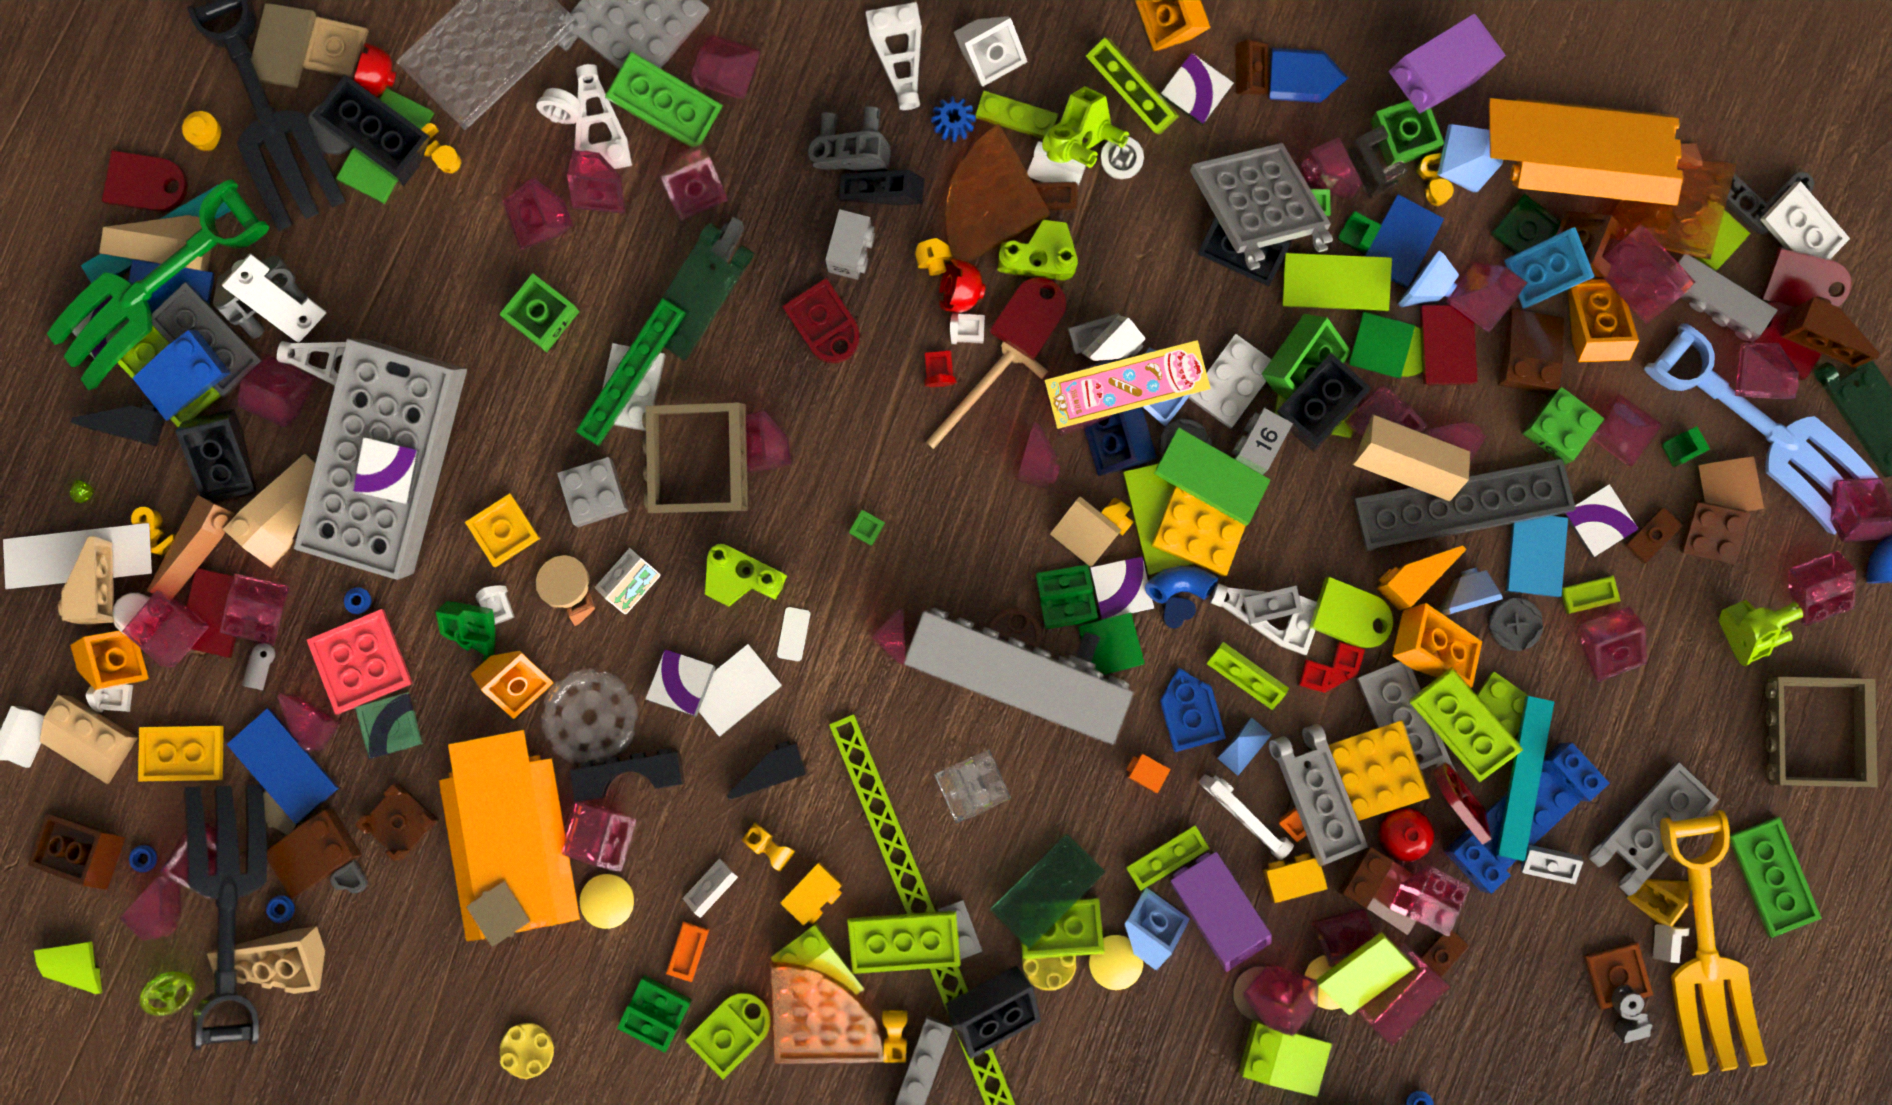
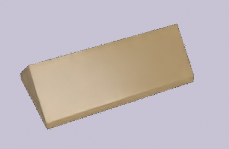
(1413, 458)

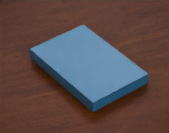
(1551, 267)
(1537, 556)

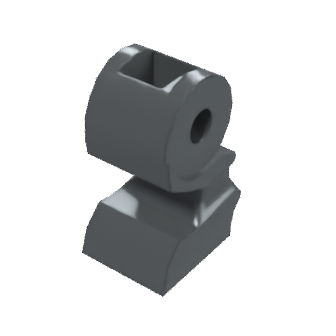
(1630, 1006)

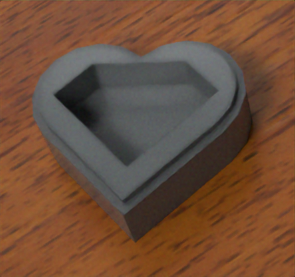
(349, 877)

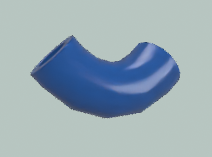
(1880, 563)
(1178, 580)

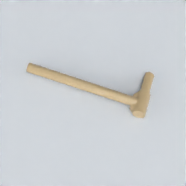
(1010, 355)

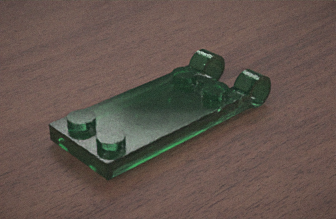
(702, 290)
(1864, 408)

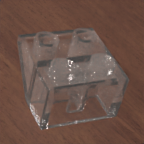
(972, 786)

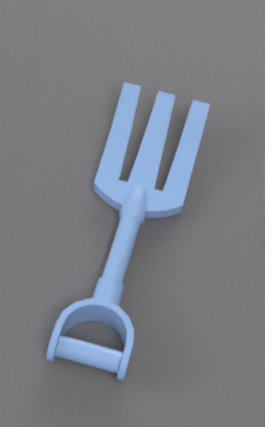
(1786, 442)

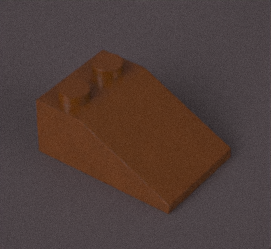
(1829, 332)
(1532, 352)
(76, 851)
(312, 852)
(1374, 886)

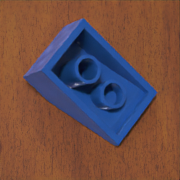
(181, 373)

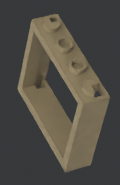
(737, 449)
(1864, 731)

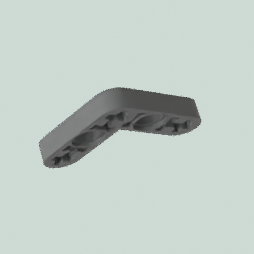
(1757, 203)

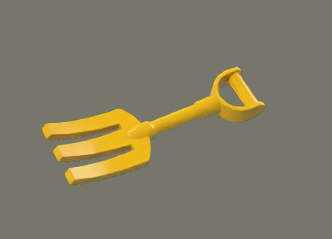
(1708, 967)

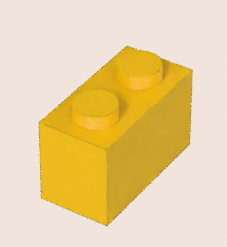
(1294, 878)
(811, 894)

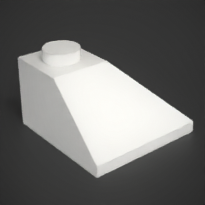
(991, 47)
(1116, 341)

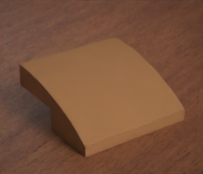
(1732, 484)

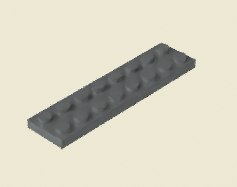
(1480, 504)

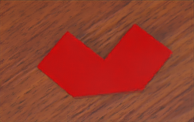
(1343, 667)

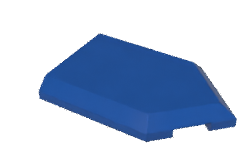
(1303, 75)
(1190, 712)

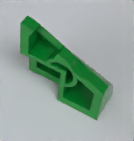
(468, 626)

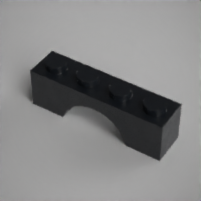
(592, 781)

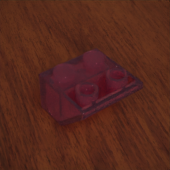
(1387, 406)
(1823, 587)
(254, 609)
(165, 629)
(599, 836)
(1431, 899)

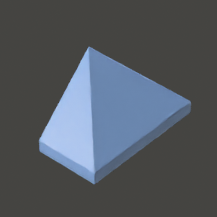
(1244, 746)

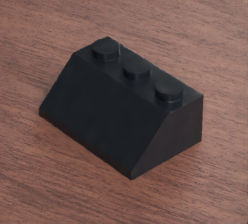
(1220, 250)
(1323, 402)
(994, 1011)

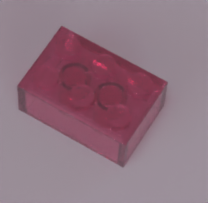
(1645, 274)

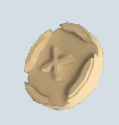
(562, 581)

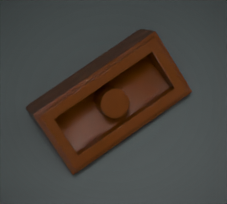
(1251, 68)

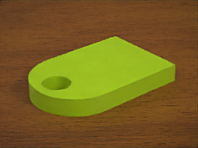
(1350, 614)
(729, 1033)

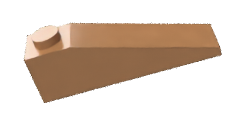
(191, 545)

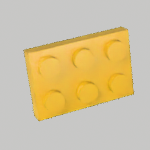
(180, 753)

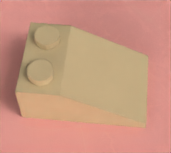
(89, 589)

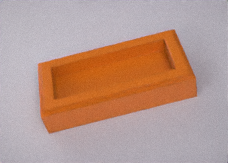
(687, 951)

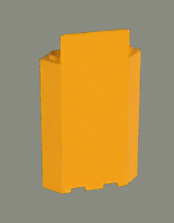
(1587, 149)
(507, 828)

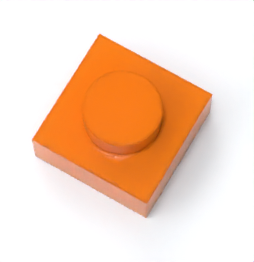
(1292, 824)

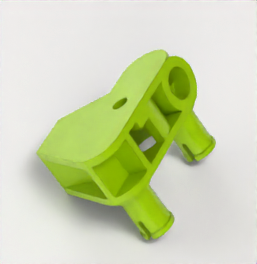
(1085, 117)
(1049, 245)
(727, 581)
(1756, 631)

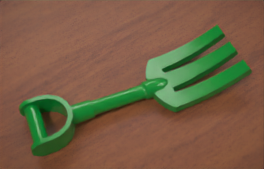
(131, 299)

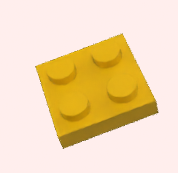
(502, 530)

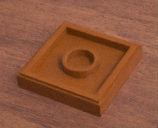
(1615, 968)

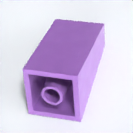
(1447, 64)
(1221, 910)

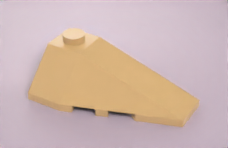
(153, 240)
(272, 517)
(281, 960)

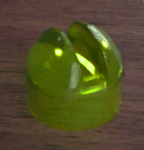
(81, 491)

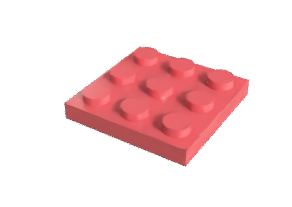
(359, 661)

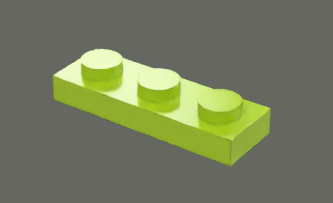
(1015, 115)
(1247, 676)
(1167, 858)

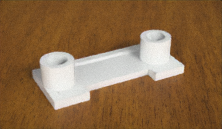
(271, 300)

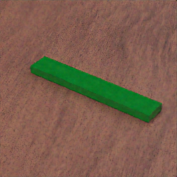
(630, 372)

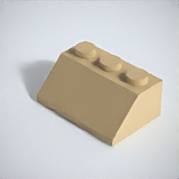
(86, 737)

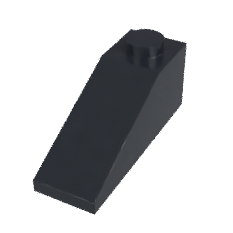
(883, 187)
(126, 422)
(777, 767)

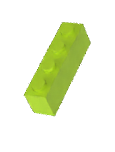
(1132, 85)

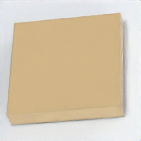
(335, 47)
(1085, 531)

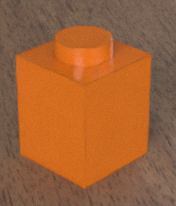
(1147, 772)

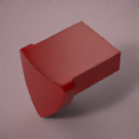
(939, 369)

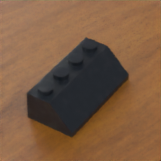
(373, 129)

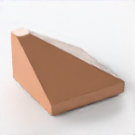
(1690, 154)
(581, 610)

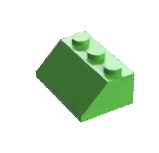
(1302, 353)

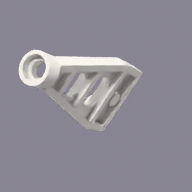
(891, 22)
(617, 149)
(302, 355)
(1297, 634)
(1222, 793)

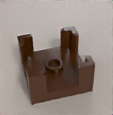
(1594, 234)
(398, 822)

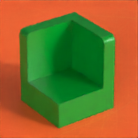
(1359, 232)
(1685, 446)

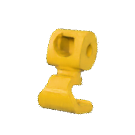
(443, 156)
(1438, 189)
(146, 515)
(761, 841)
(894, 1044)

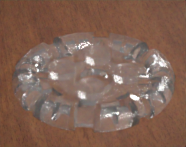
(573, 713)

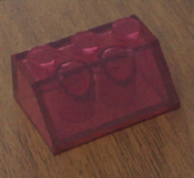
(1404, 1001)

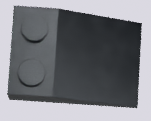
(217, 455)

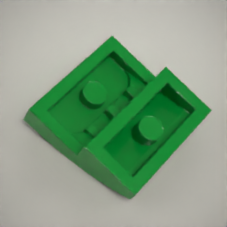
(1382, 344)
(1066, 597)
(1118, 644)
(654, 1014)

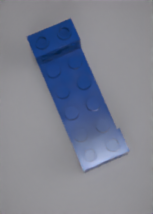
(1564, 782)

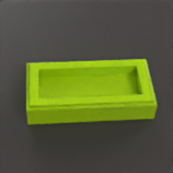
(1590, 594)

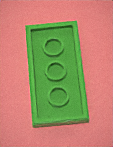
(663, 101)
(364, 175)
(1212, 476)
(1774, 877)

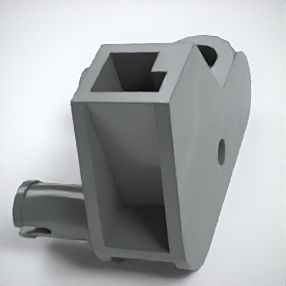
(864, 153)
(240, 313)

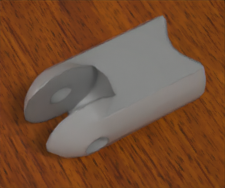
(258, 666)

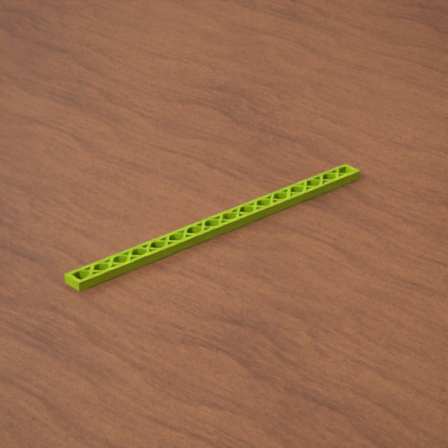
(925, 896)

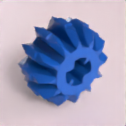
(952, 109)

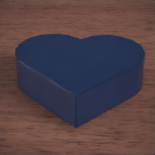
(1177, 611)

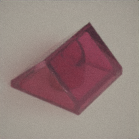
(892, 637)

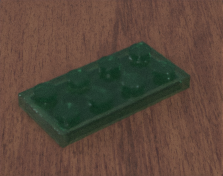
(1047, 891)

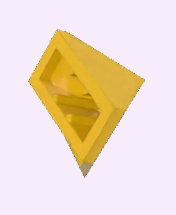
(1662, 899)

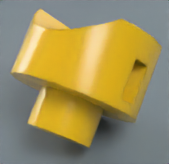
(202, 130)
(936, 263)
(1116, 513)

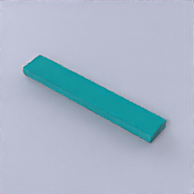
(120, 265)
(1525, 778)

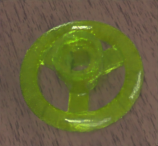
(165, 988)

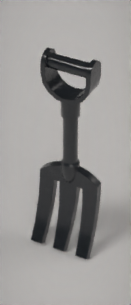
(270, 126)
(225, 887)

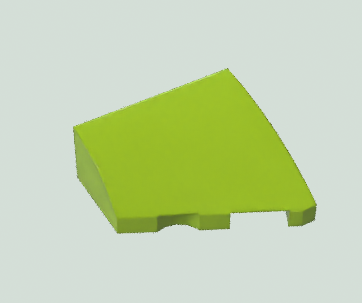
(71, 966)

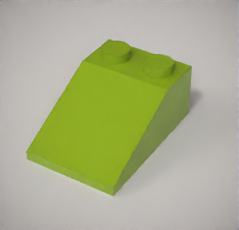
(817, 952)
(1284, 1060)

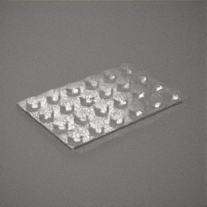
(483, 52)

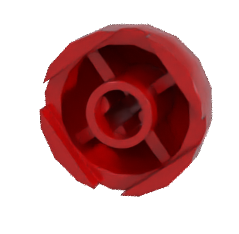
(375, 70)
(961, 286)
(1406, 834)

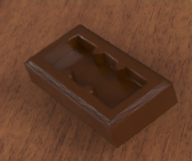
(1058, 195)
(1653, 535)
(1444, 952)

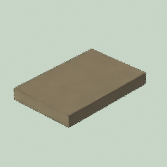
(282, 44)

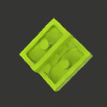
(1728, 239)

